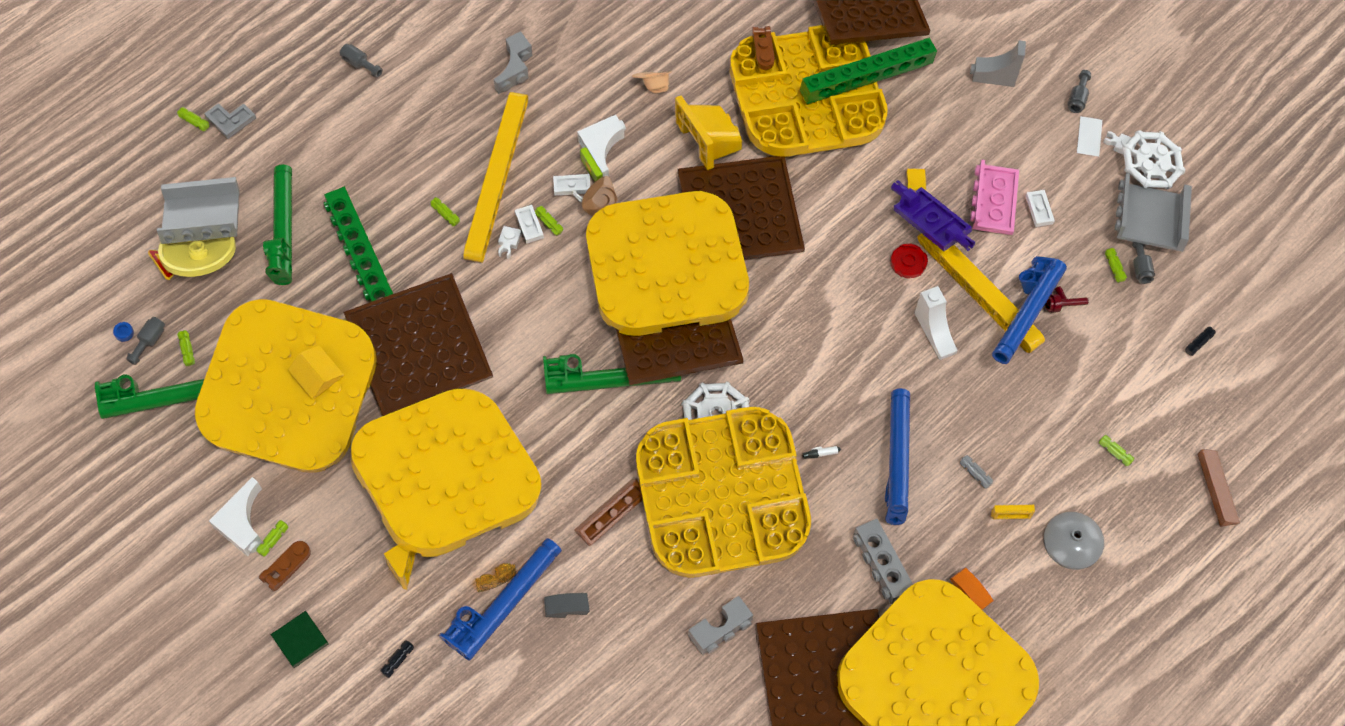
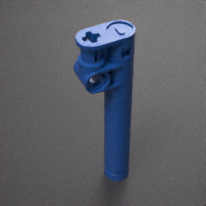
(1039, 284)
(898, 481)
(471, 635)

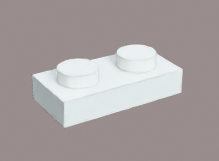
(566, 184)
(1040, 208)
(529, 224)

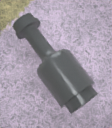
(359, 59)
(1079, 93)
(1143, 265)
(148, 337)

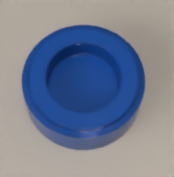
(123, 331)

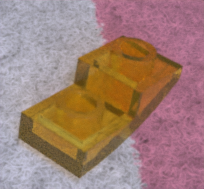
(503, 574)

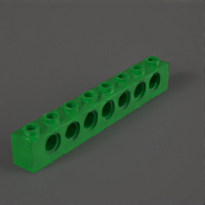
(868, 70)
(338, 200)

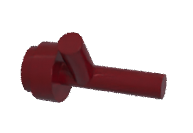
(1058, 300)

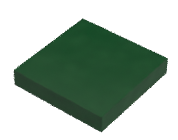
(299, 639)

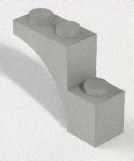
(516, 71)

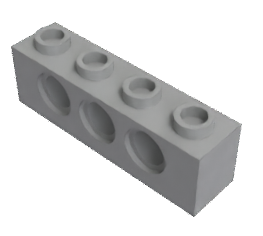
(874, 532)

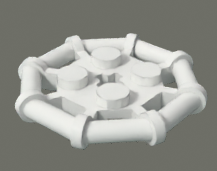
(1161, 156)
(713, 401)

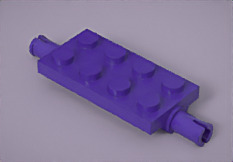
(932, 218)

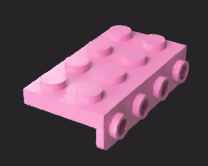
(994, 199)

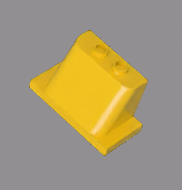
(710, 129)

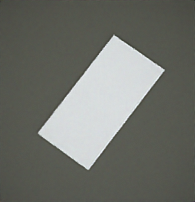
(1089, 136)

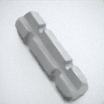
(976, 471)

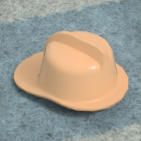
(655, 81)

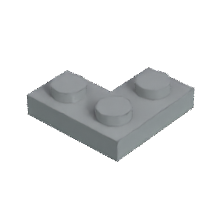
(230, 123)

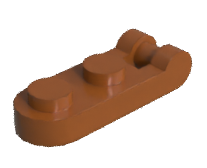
(763, 47)
(286, 565)

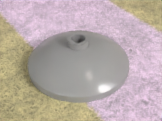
(1066, 548)

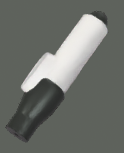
(819, 452)

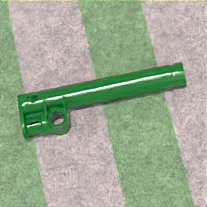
(280, 248)
(564, 379)
(116, 401)

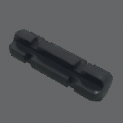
(1200, 341)
(397, 658)

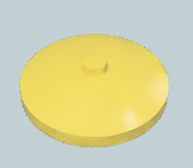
(196, 257)

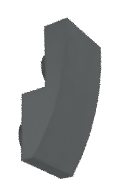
(563, 604)

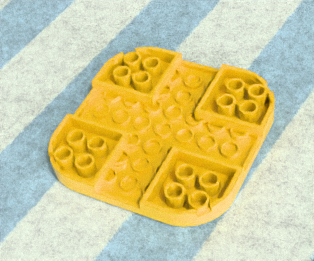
(775, 110)
(667, 262)
(258, 406)
(445, 471)
(722, 492)
(937, 665)

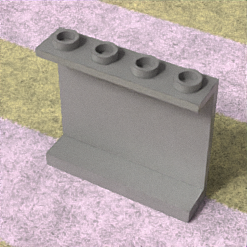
(199, 210)
(1153, 215)

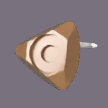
(598, 196)

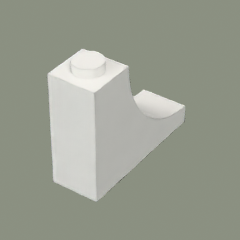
(600, 139)
(933, 320)
(234, 519)

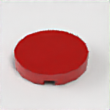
(909, 261)

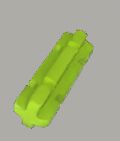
(193, 119)
(445, 211)
(548, 220)
(1115, 265)
(186, 348)
(1116, 450)
(272, 538)

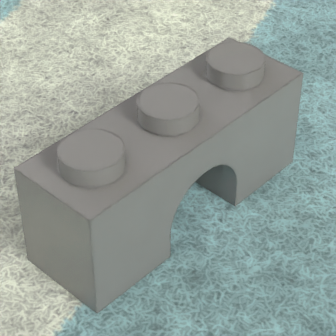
(708, 637)

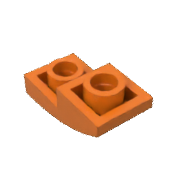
(972, 588)

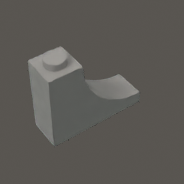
(1000, 69)

